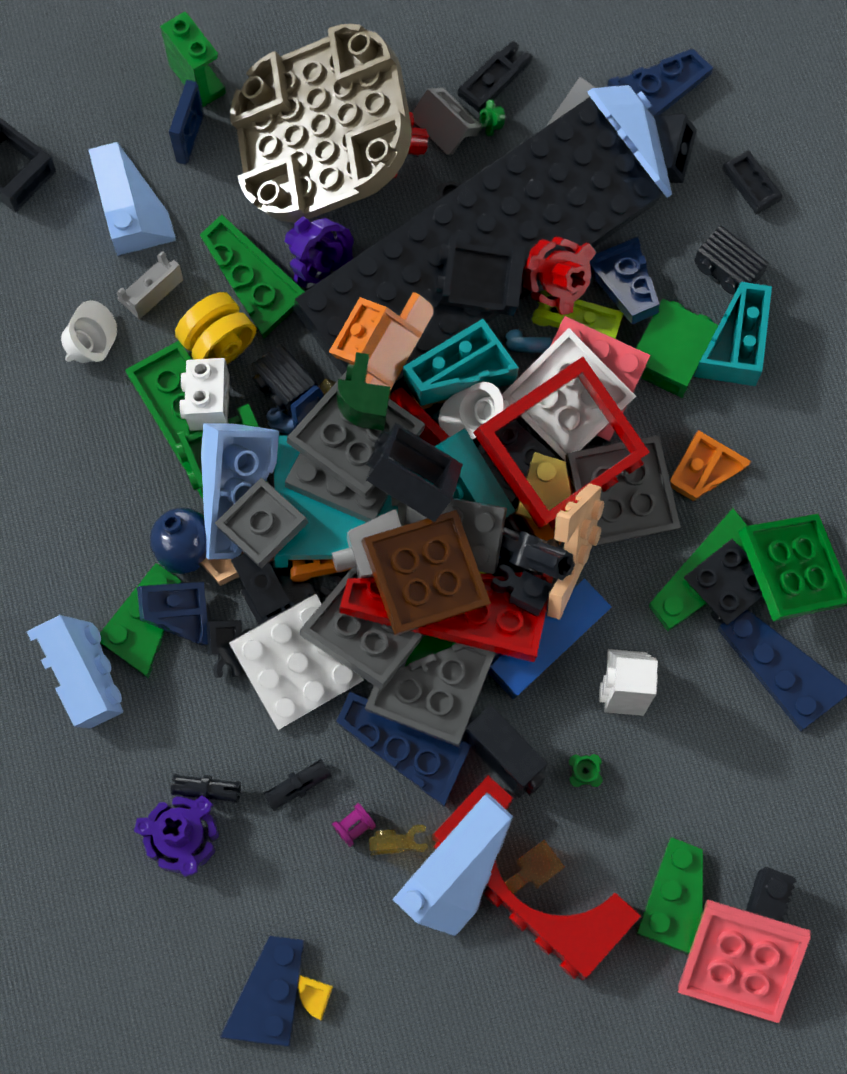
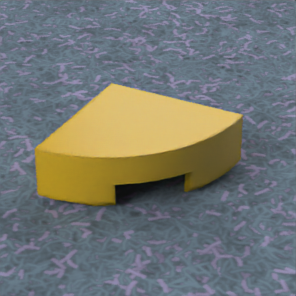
(314, 996)

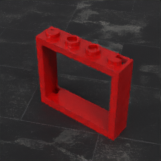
(512, 473)

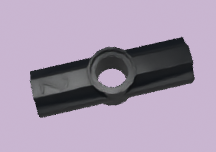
(536, 554)

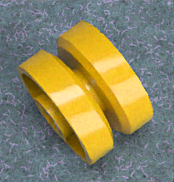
(215, 329)

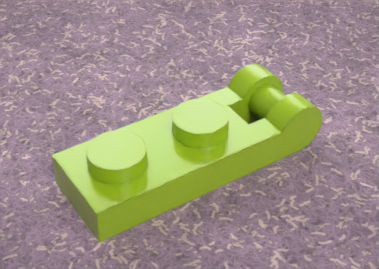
(592, 315)

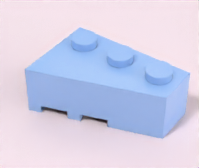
(81, 669)

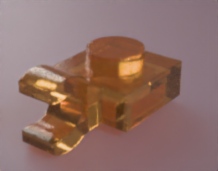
(537, 866)

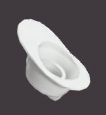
(89, 333)
(471, 408)

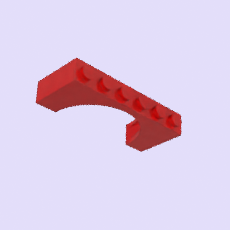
(576, 939)

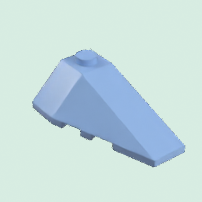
(636, 127)
(129, 204)
(231, 464)
(452, 880)

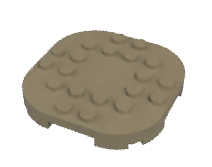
(321, 124)

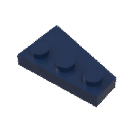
(269, 997)

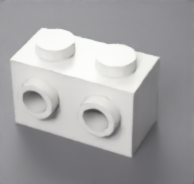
(205, 392)

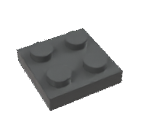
(261, 522)

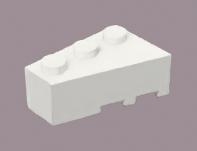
(628, 682)

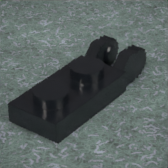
(493, 77)

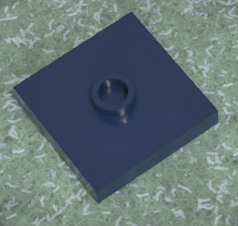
(186, 122)

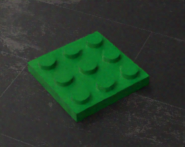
(795, 566)

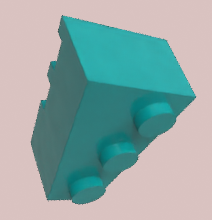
(740, 339)
(458, 364)
(475, 479)

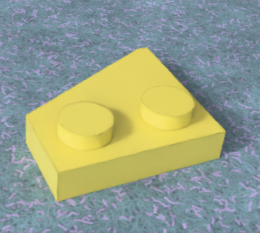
(549, 480)

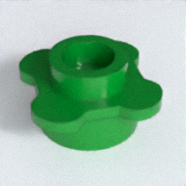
(492, 118)
(592, 763)

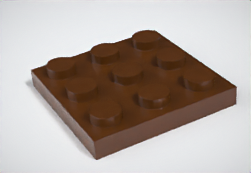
(425, 572)

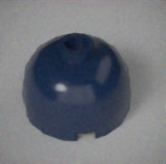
(179, 540)

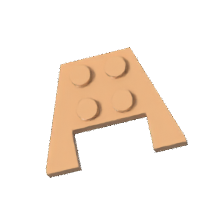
(579, 533)

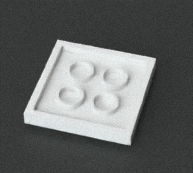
(569, 415)
(288, 669)

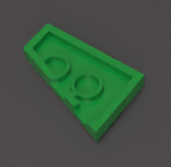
(129, 636)
(675, 898)

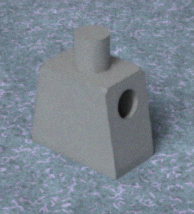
(355, 554)

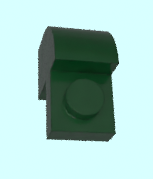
(359, 401)

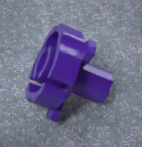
(316, 248)
(159, 827)

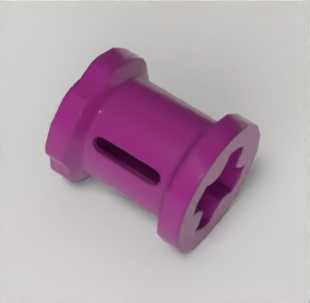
(365, 823)

